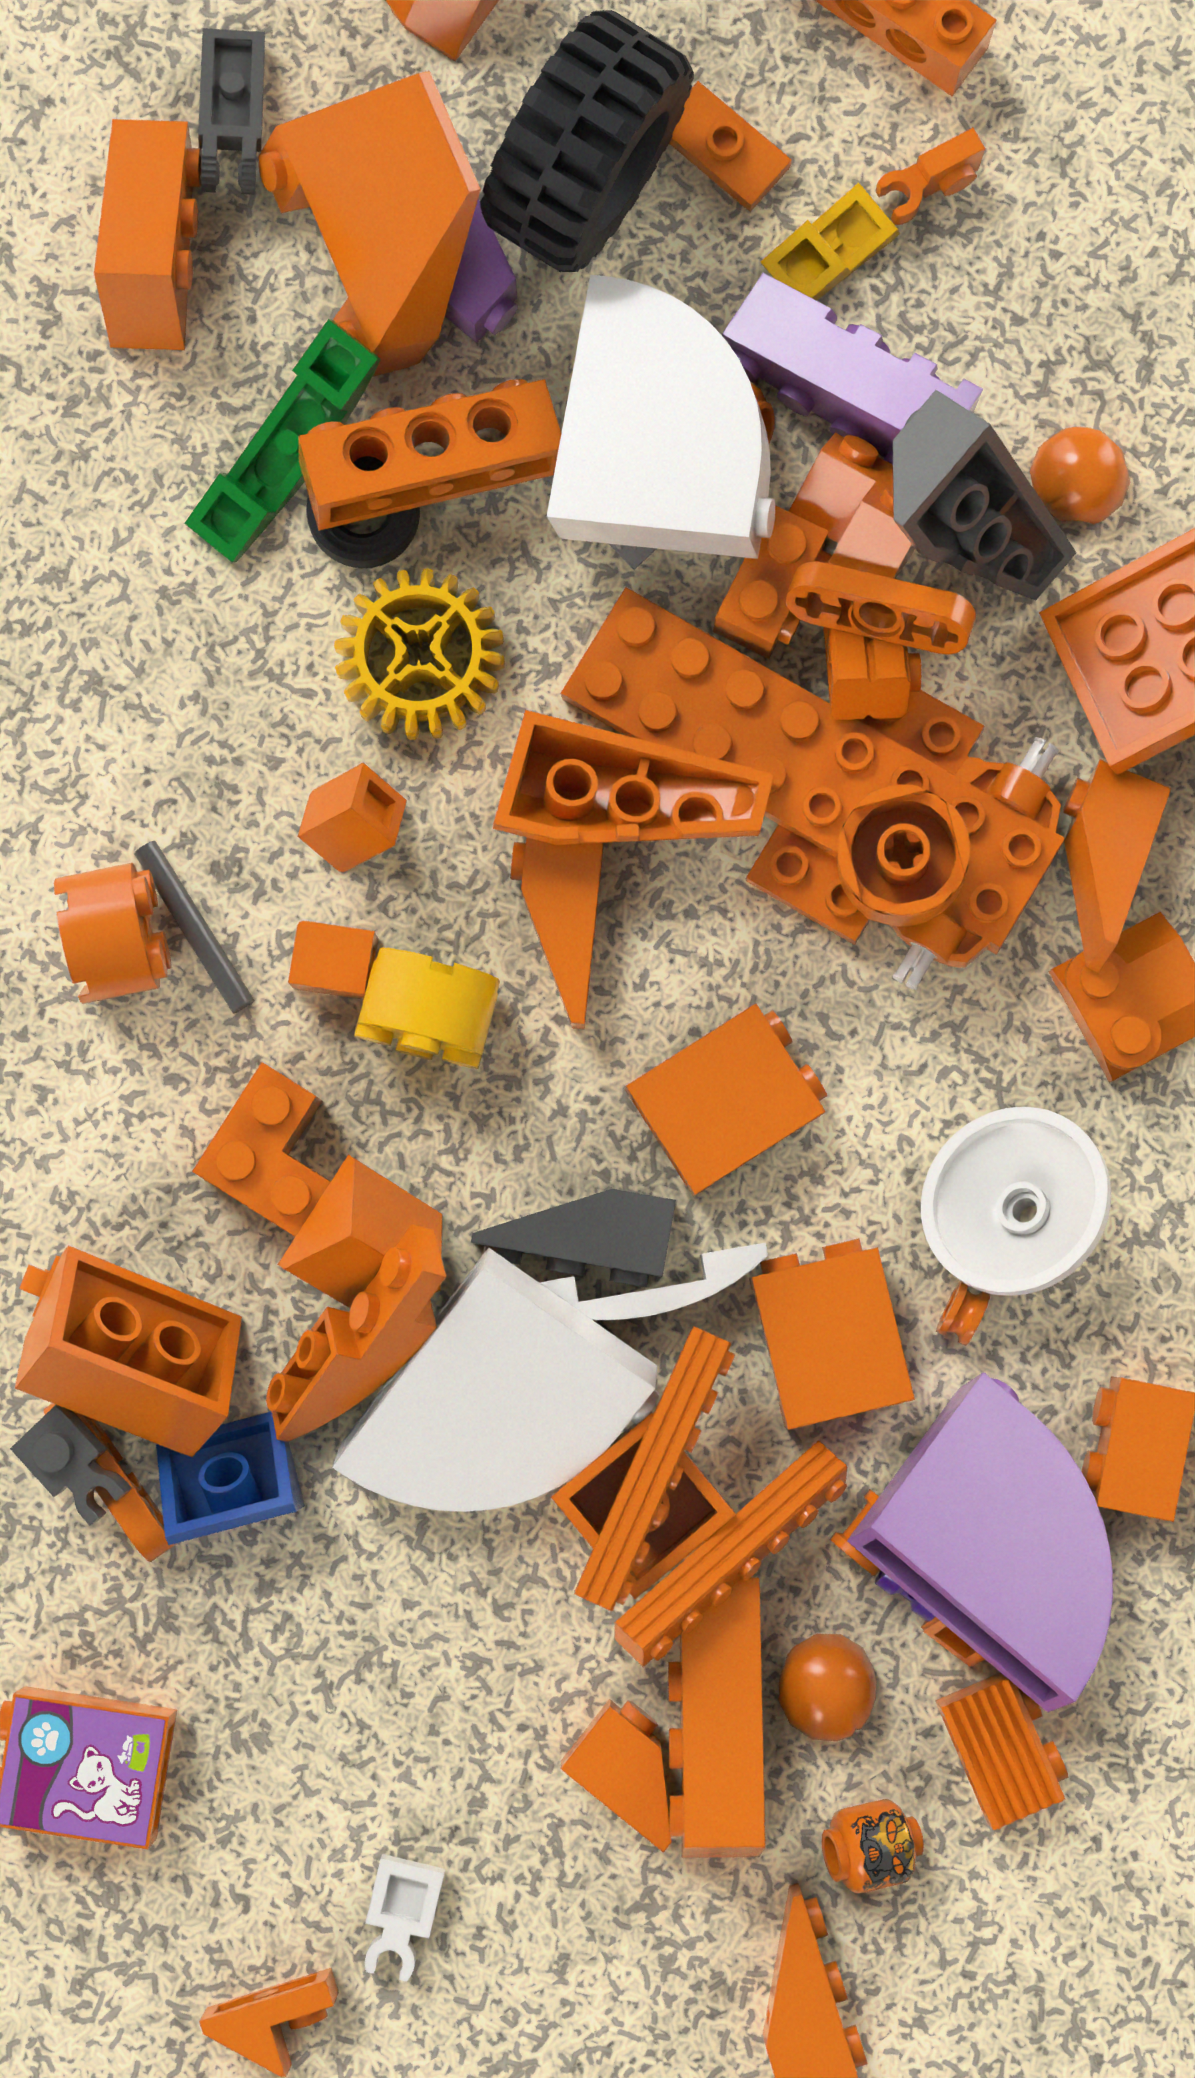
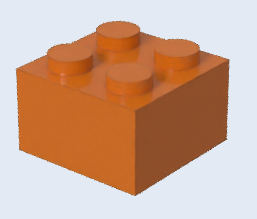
(690, 1518)

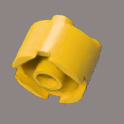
(428, 1007)

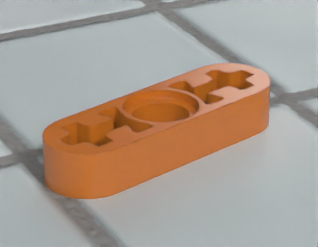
(940, 620)
(136, 1510)

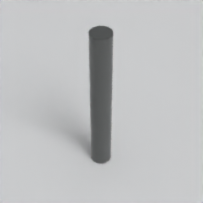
(194, 927)

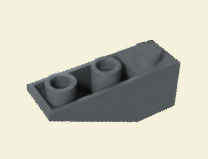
(600, 1230)

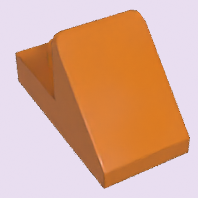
(253, 2021)

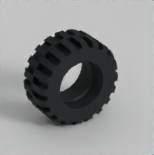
(586, 140)

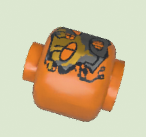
(872, 1846)

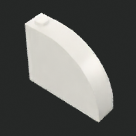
(659, 431)
(498, 1400)

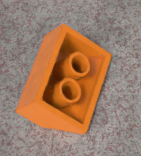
(131, 1353)

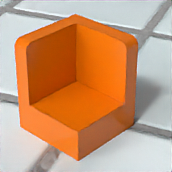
(352, 818)
(332, 959)

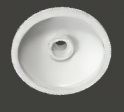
(994, 1173)

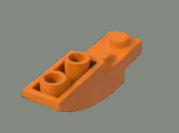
(361, 1349)

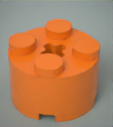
(924, 826)
(110, 932)

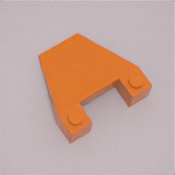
(389, 205)

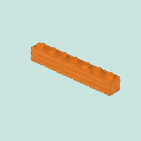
(654, 1469)
(731, 1554)

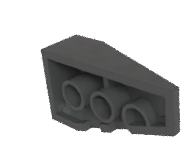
(971, 503)

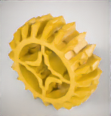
(438, 634)

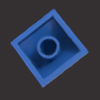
(229, 1482)

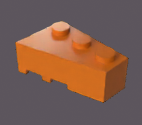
(146, 233)

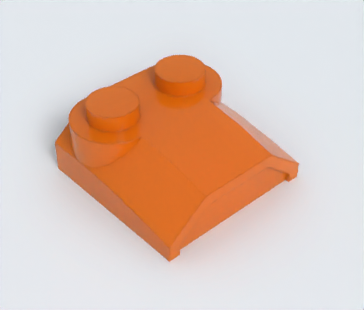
(1137, 1001)

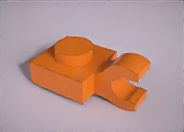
(943, 168)

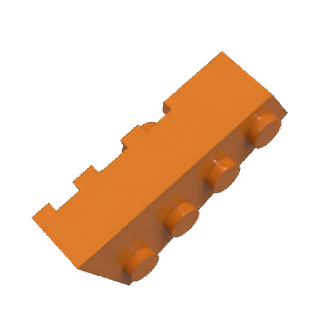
(720, 1731)

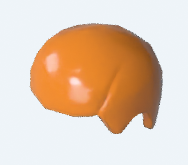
(1080, 475)
(827, 1687)

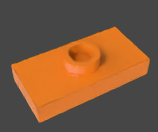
(728, 148)

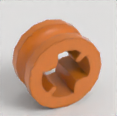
(963, 1313)

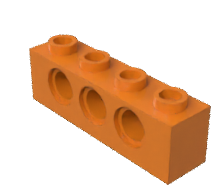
(930, 36)
(410, 480)

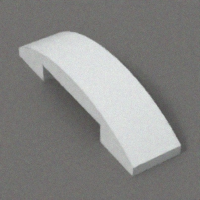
(719, 1272)

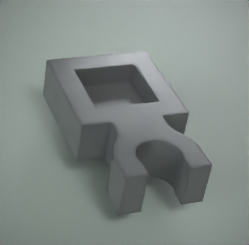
(64, 1456)

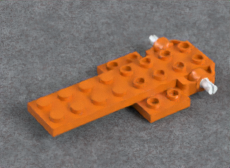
(698, 695)

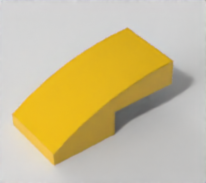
(832, 246)

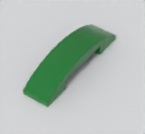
(268, 471)

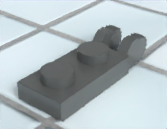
(231, 103)

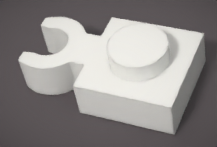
(404, 1906)

